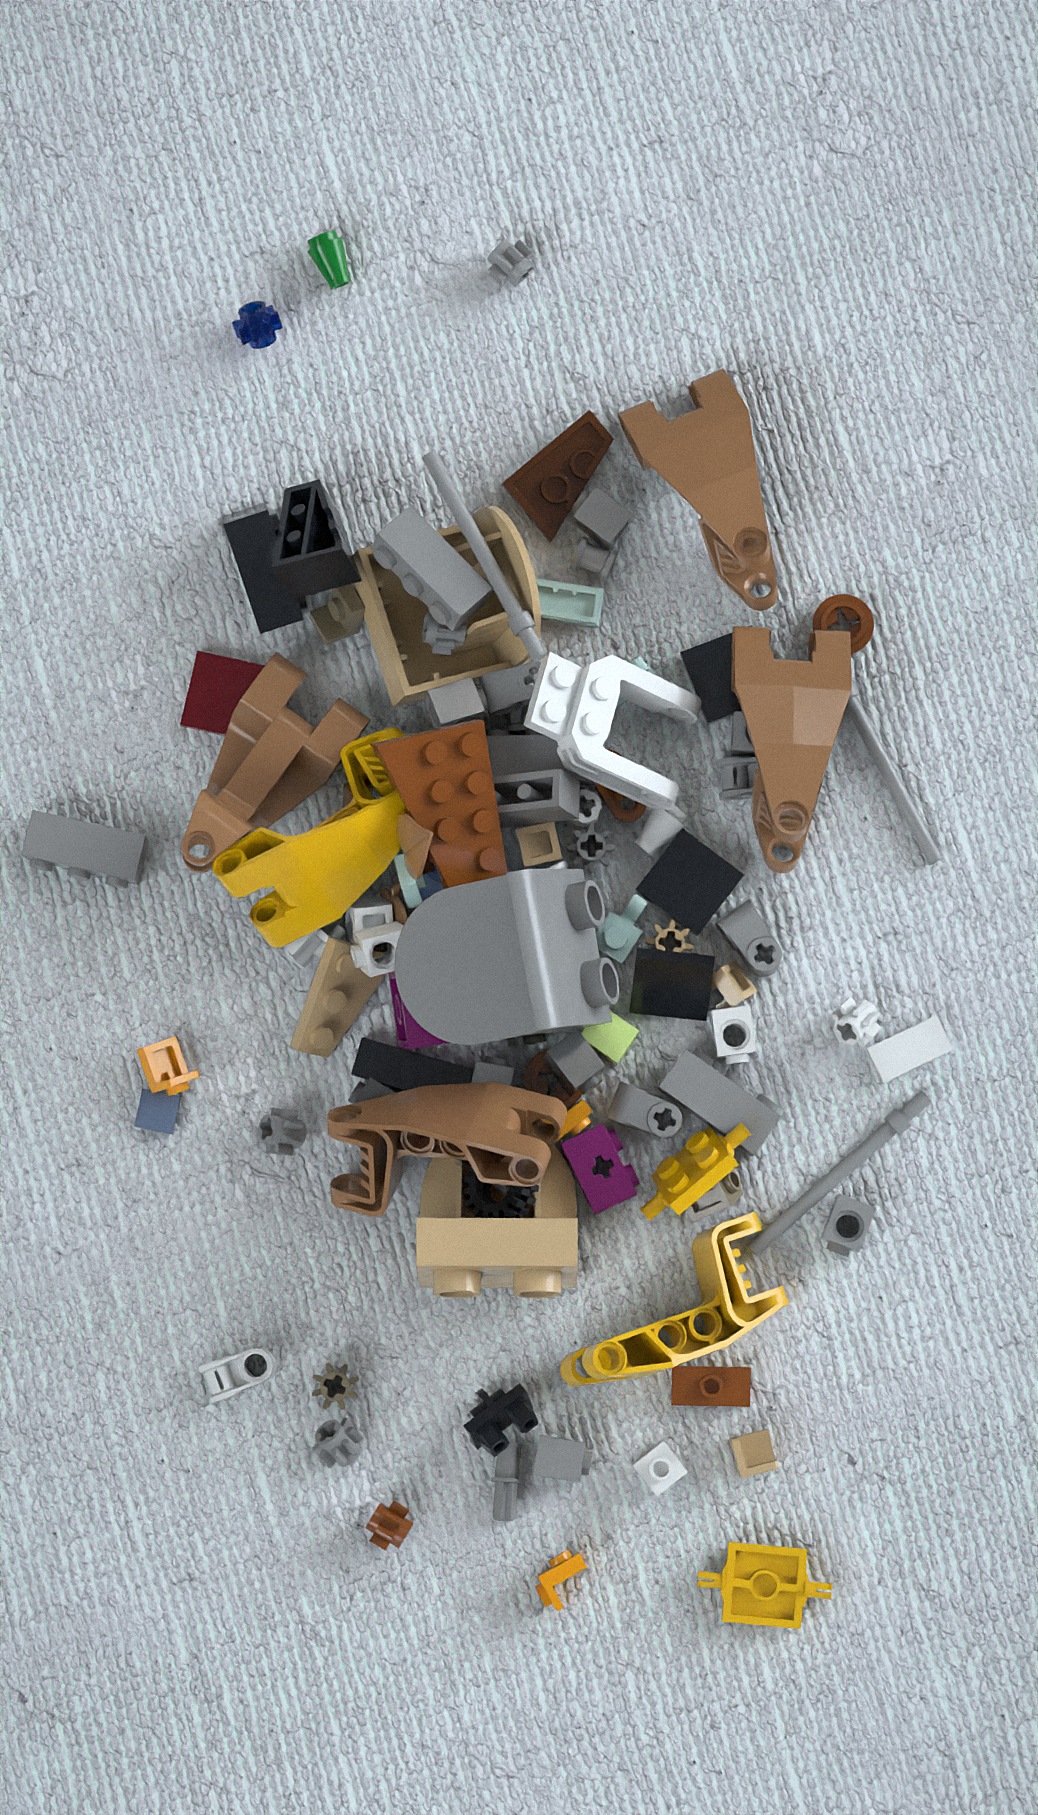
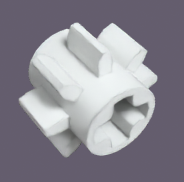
(856, 1021)

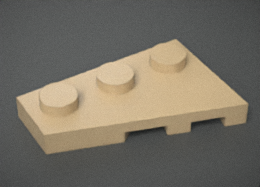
(333, 999)

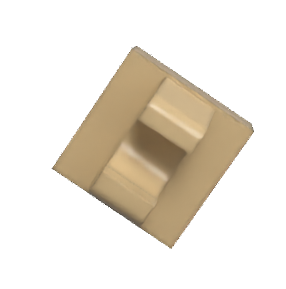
(538, 844)
(733, 985)

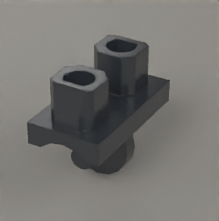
(498, 1413)

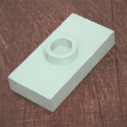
(570, 603)

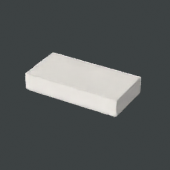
(909, 1049)

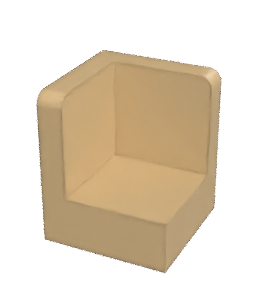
(753, 1453)

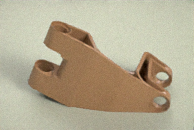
(714, 468)
(792, 724)
(267, 762)
(474, 1122)

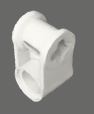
(235, 1373)

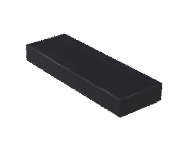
(405, 1068)

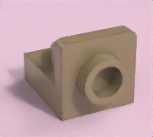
(341, 615)
(717, 1198)

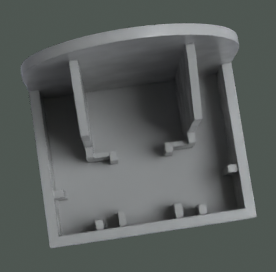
(507, 958)

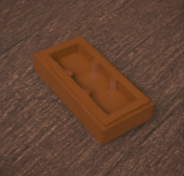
(710, 1386)

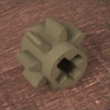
(346, 1382)

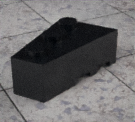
(253, 542)
(312, 543)

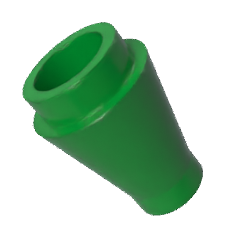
(330, 258)

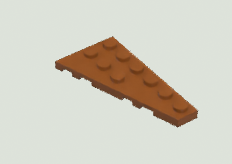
(451, 792)

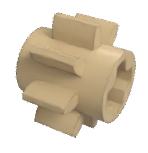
(678, 938)

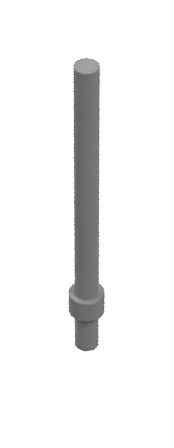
(520, 621)
(892, 778)
(896, 1123)

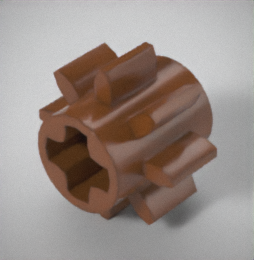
(389, 1525)

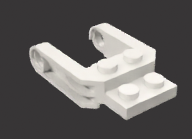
(578, 710)

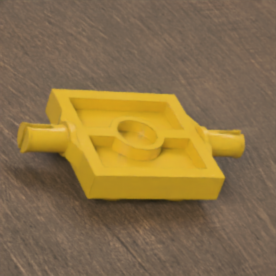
(694, 1170)
(764, 1585)

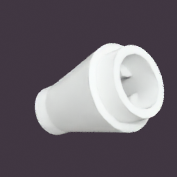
(660, 828)

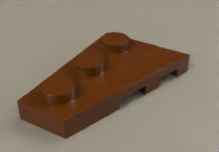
(558, 473)

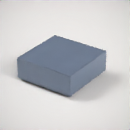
(157, 1111)

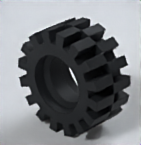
(485, 1207)

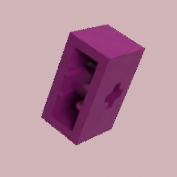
(581, 1155)

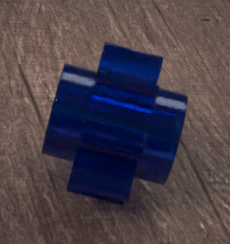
(257, 324)

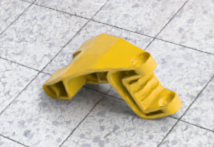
(329, 865)
(723, 1308)

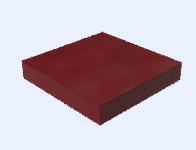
(215, 691)

